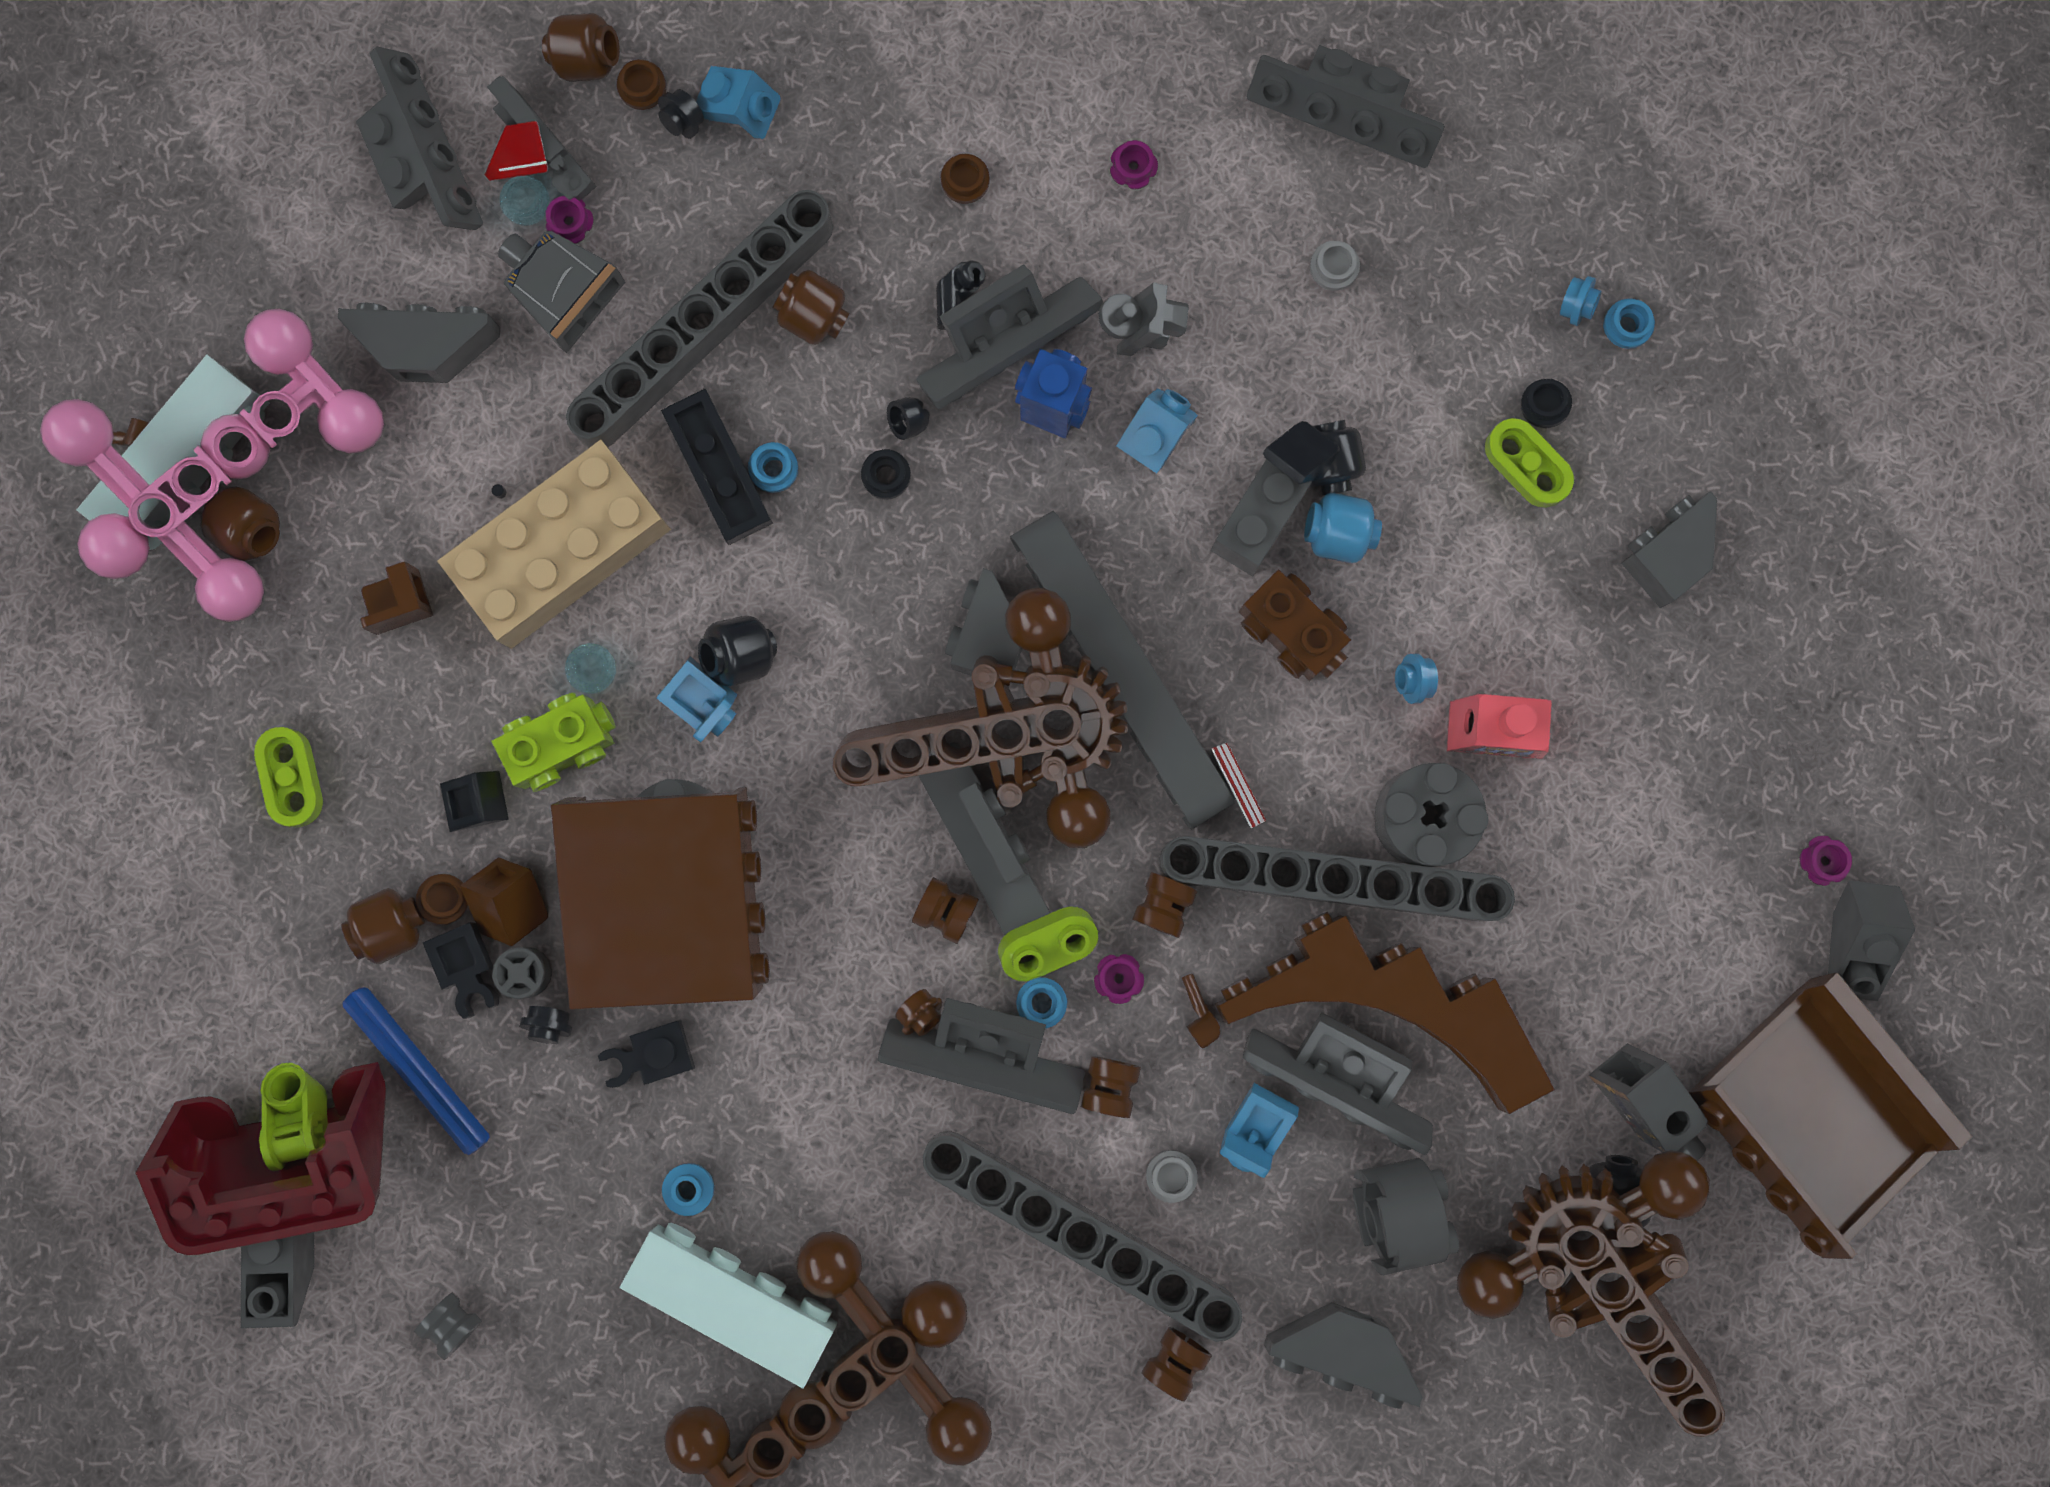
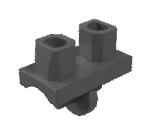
(1143, 320)

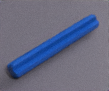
(416, 1070)

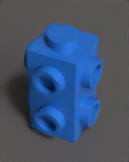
(1053, 392)

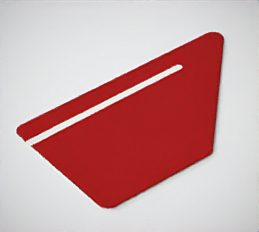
(518, 152)

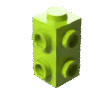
(565, 736)

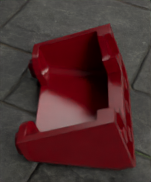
(219, 1195)

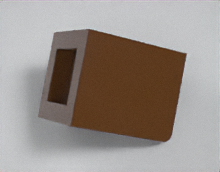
(395, 600)
(505, 901)

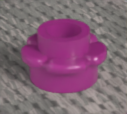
(1135, 152)
(562, 208)
(1839, 860)
(1119, 992)

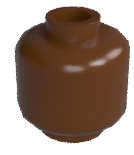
(581, 47)
(811, 307)
(240, 524)
(382, 926)

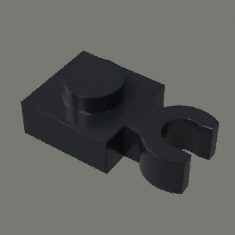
(459, 961)
(655, 1053)

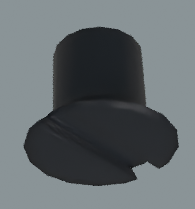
(498, 491)

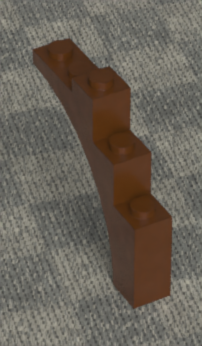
(1470, 1022)

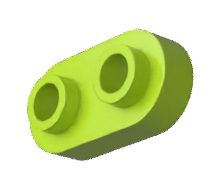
(1533, 459)
(283, 780)
(1047, 942)

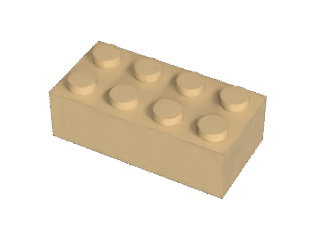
(554, 545)

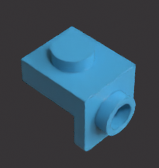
(739, 99)
(1157, 428)
(699, 700)
(1257, 1130)

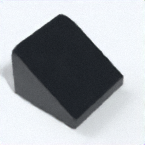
(1302, 453)
(474, 800)

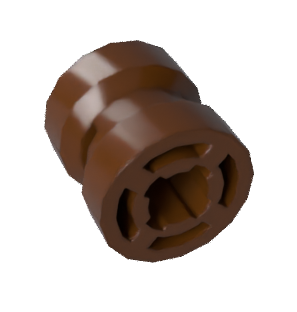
(1164, 904)
(934, 905)
(1112, 1075)
(1176, 1372)

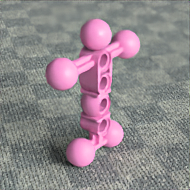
(119, 544)

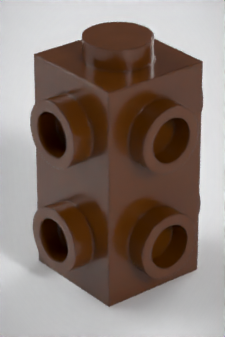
(1296, 627)

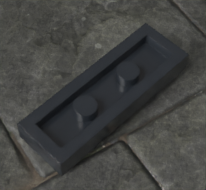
(716, 466)

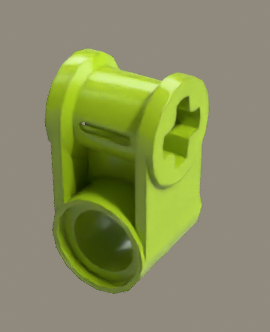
(291, 1124)

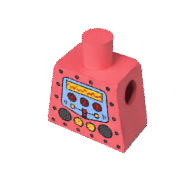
(1500, 726)

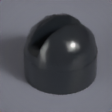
(912, 413)

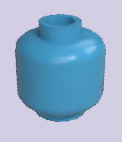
(1342, 528)

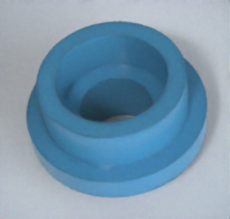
(1580, 300)
(1639, 313)
(769, 452)
(1416, 678)
(1046, 986)
(704, 1189)

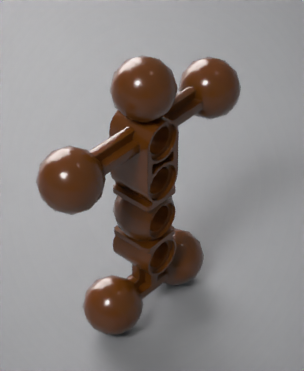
(931, 1316)

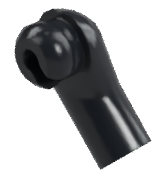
(958, 286)

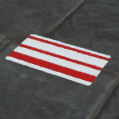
(1238, 785)

